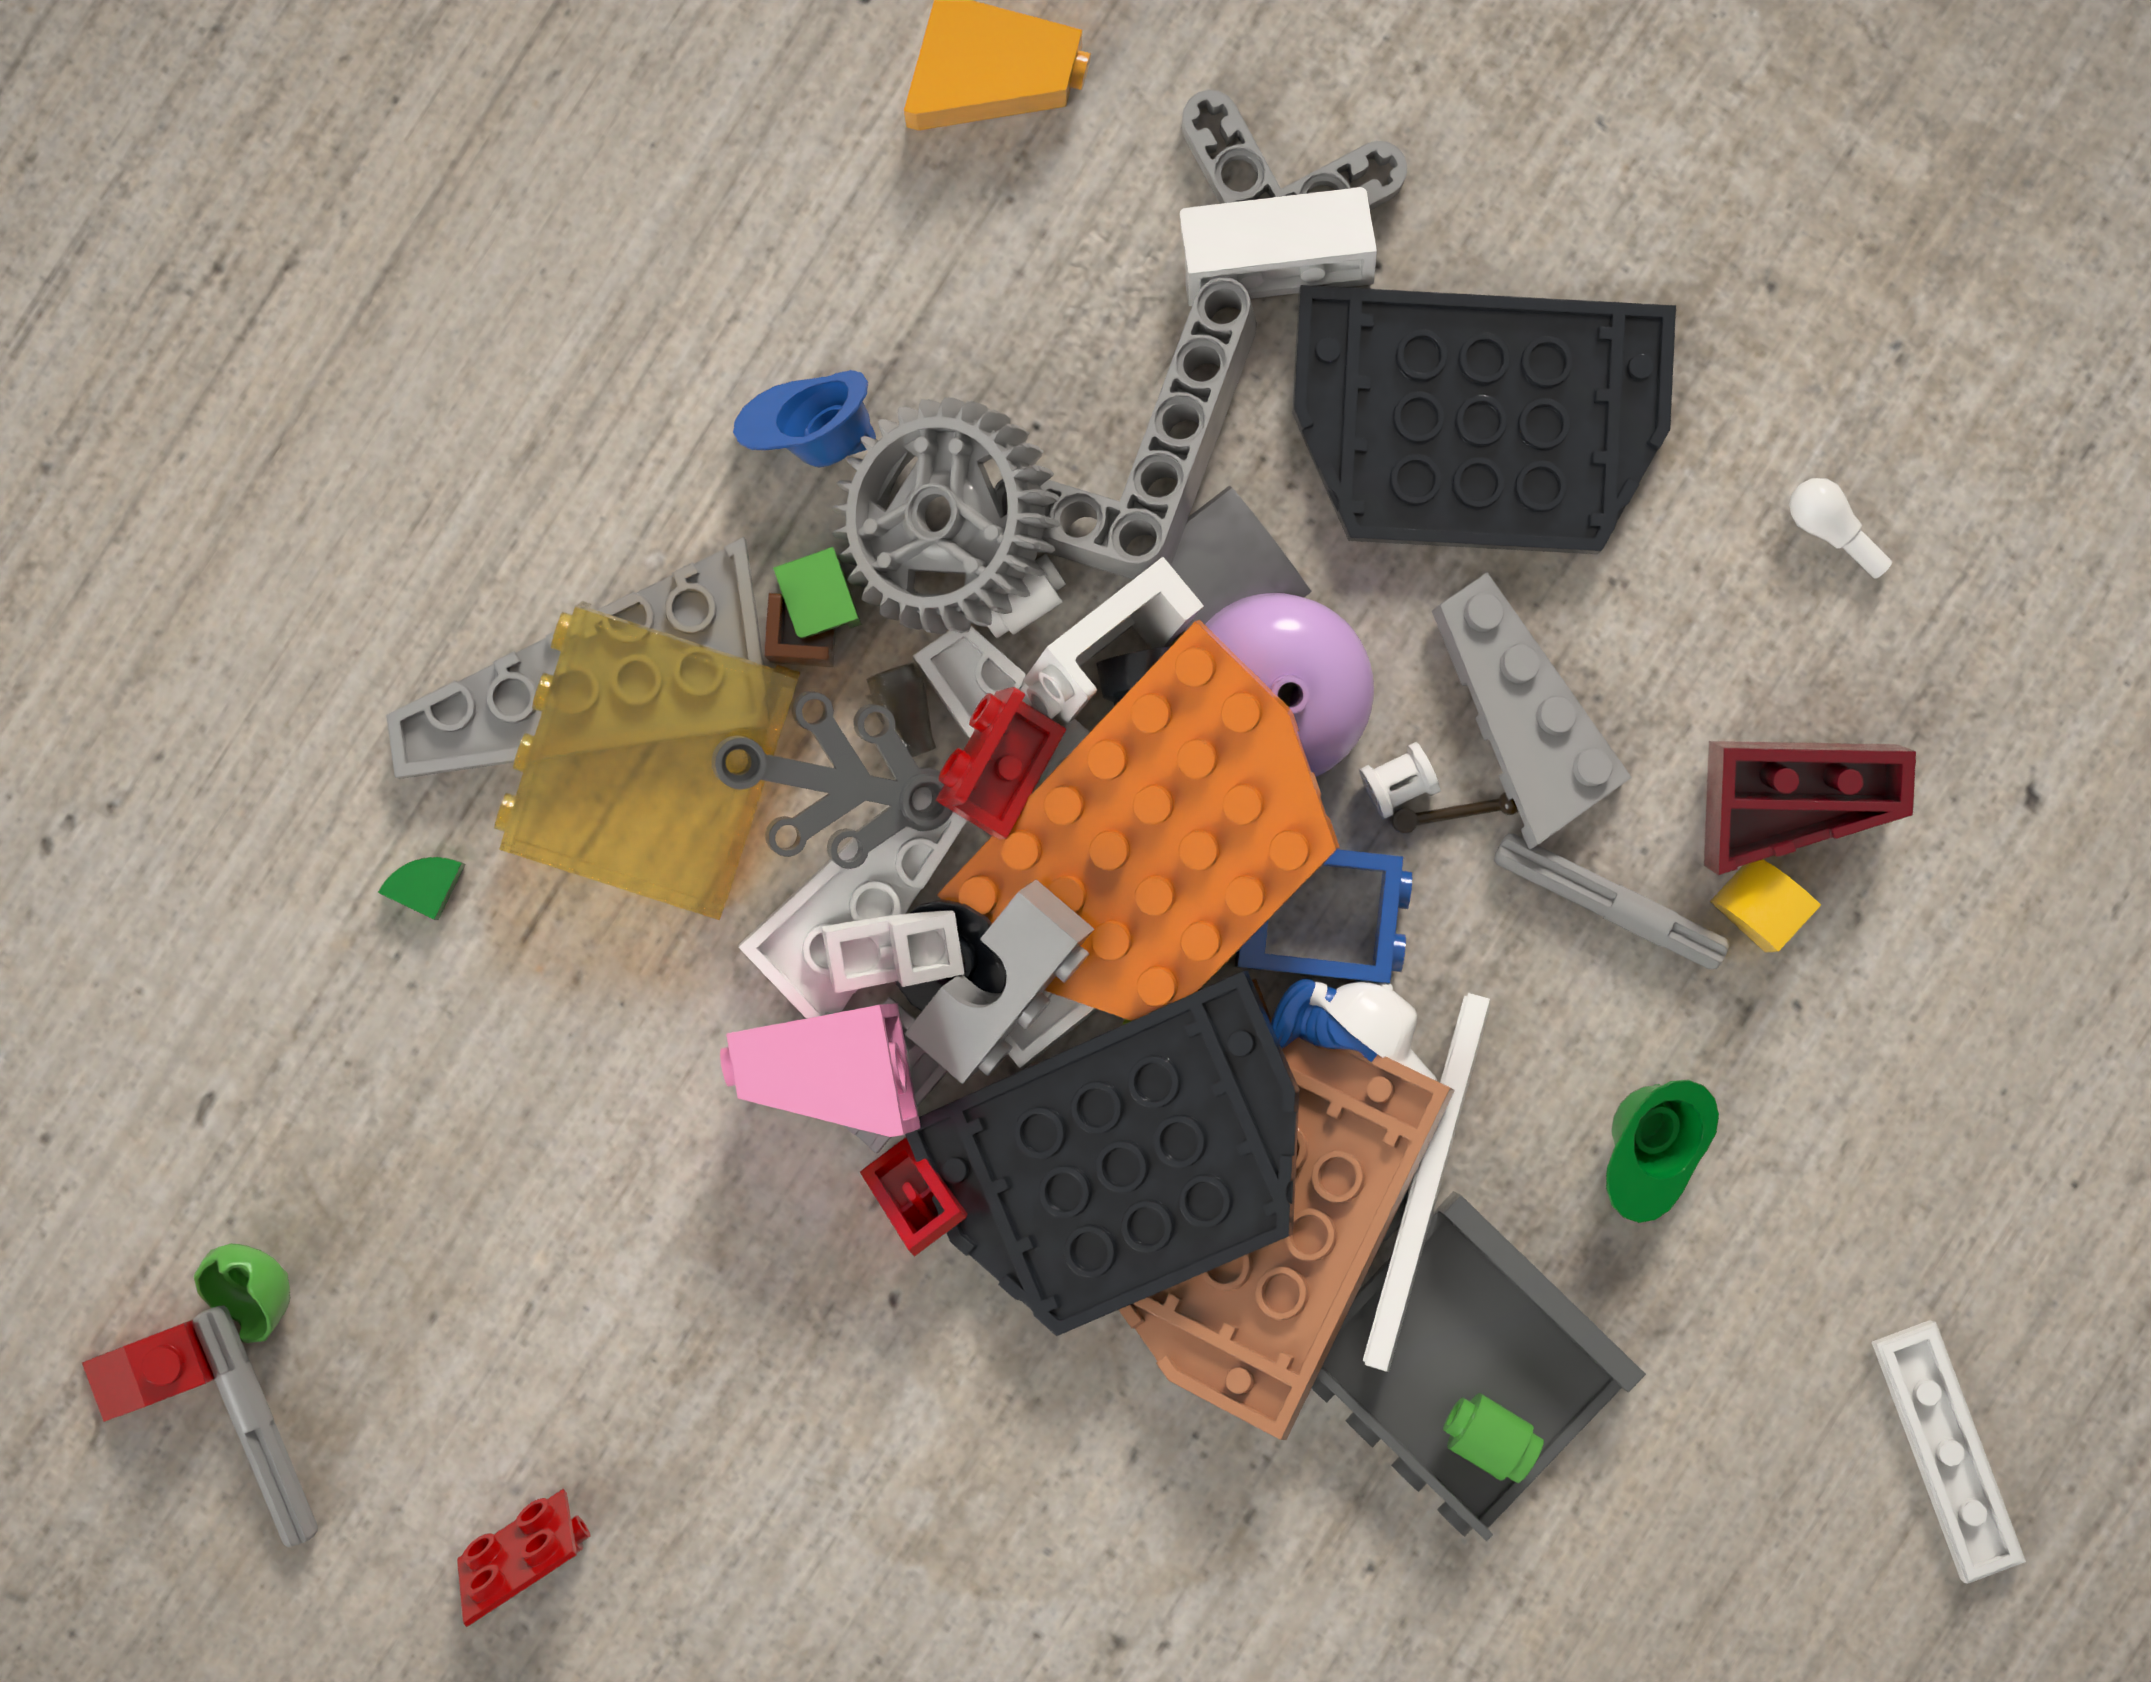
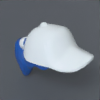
(1352, 1017)

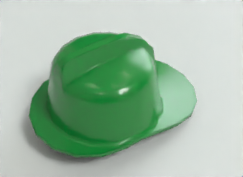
(1658, 1144)

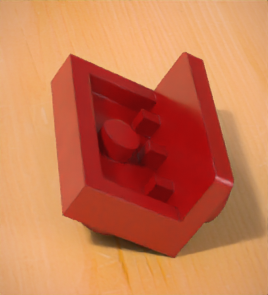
(999, 763)

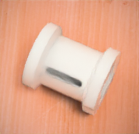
(1399, 780)

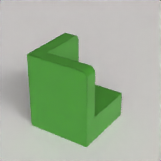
(817, 593)

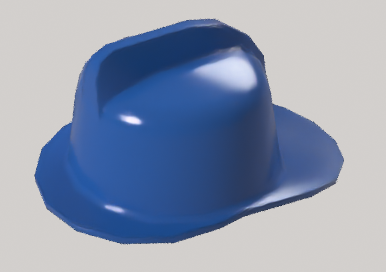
(809, 417)

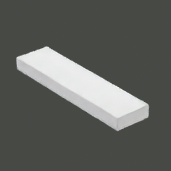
(1948, 1451)

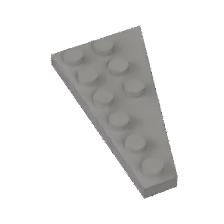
(488, 712)

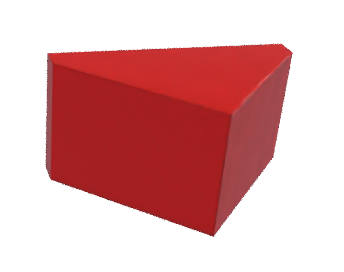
(908, 1203)

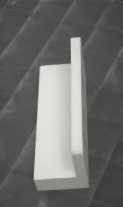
(1281, 242)

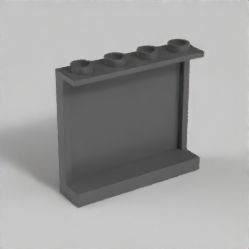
(1473, 1327)

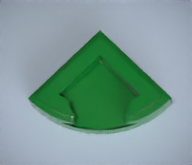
(424, 884)

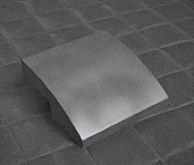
(1231, 557)

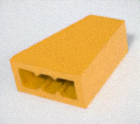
(991, 65)

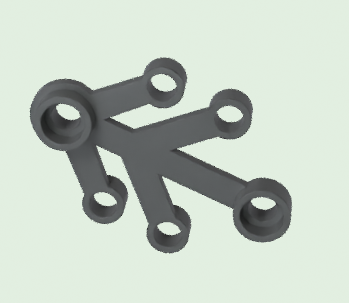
(846, 783)

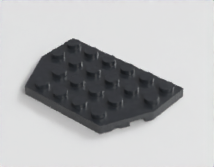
(1481, 413)
(1125, 1158)

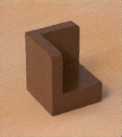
(784, 645)

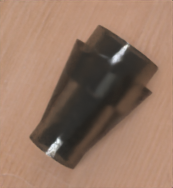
(906, 698)

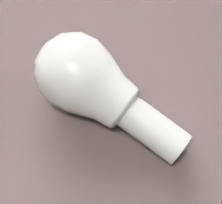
(1825, 512)

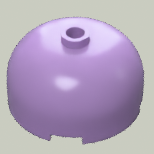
(1316, 649)

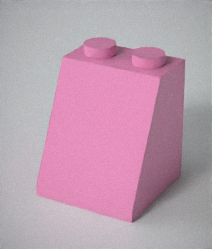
(829, 1068)

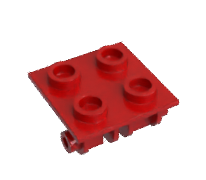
(518, 1555)

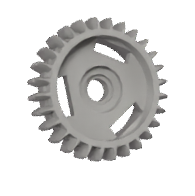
(978, 541)

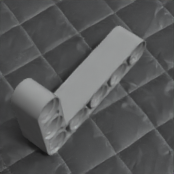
(1159, 453)

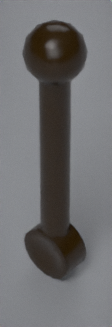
(1407, 820)

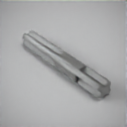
(1613, 902)
(255, 1425)

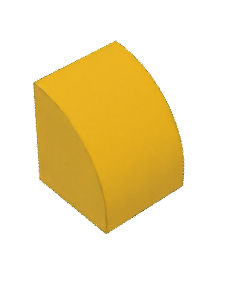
(1765, 904)

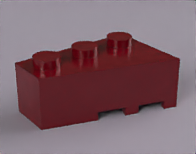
(1792, 795)

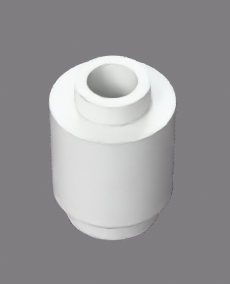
(1028, 609)

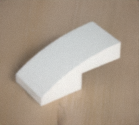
(893, 949)

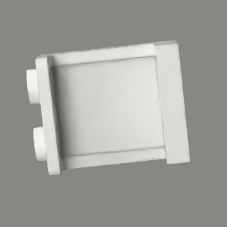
(1153, 603)

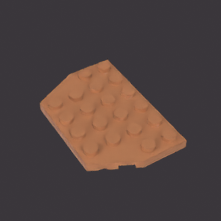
(1266, 1321)

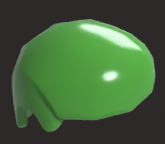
(248, 1285)

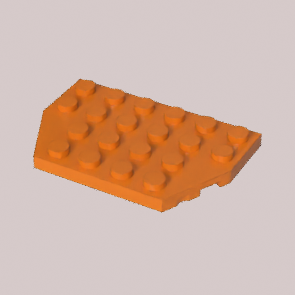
(1166, 830)

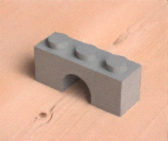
(1036, 942)

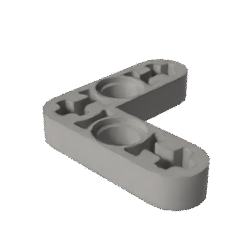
(1233, 127)

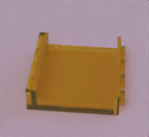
(624, 760)

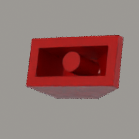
(147, 1371)

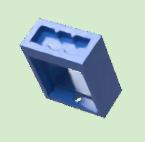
(1388, 947)

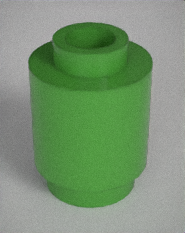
(1492, 1438)

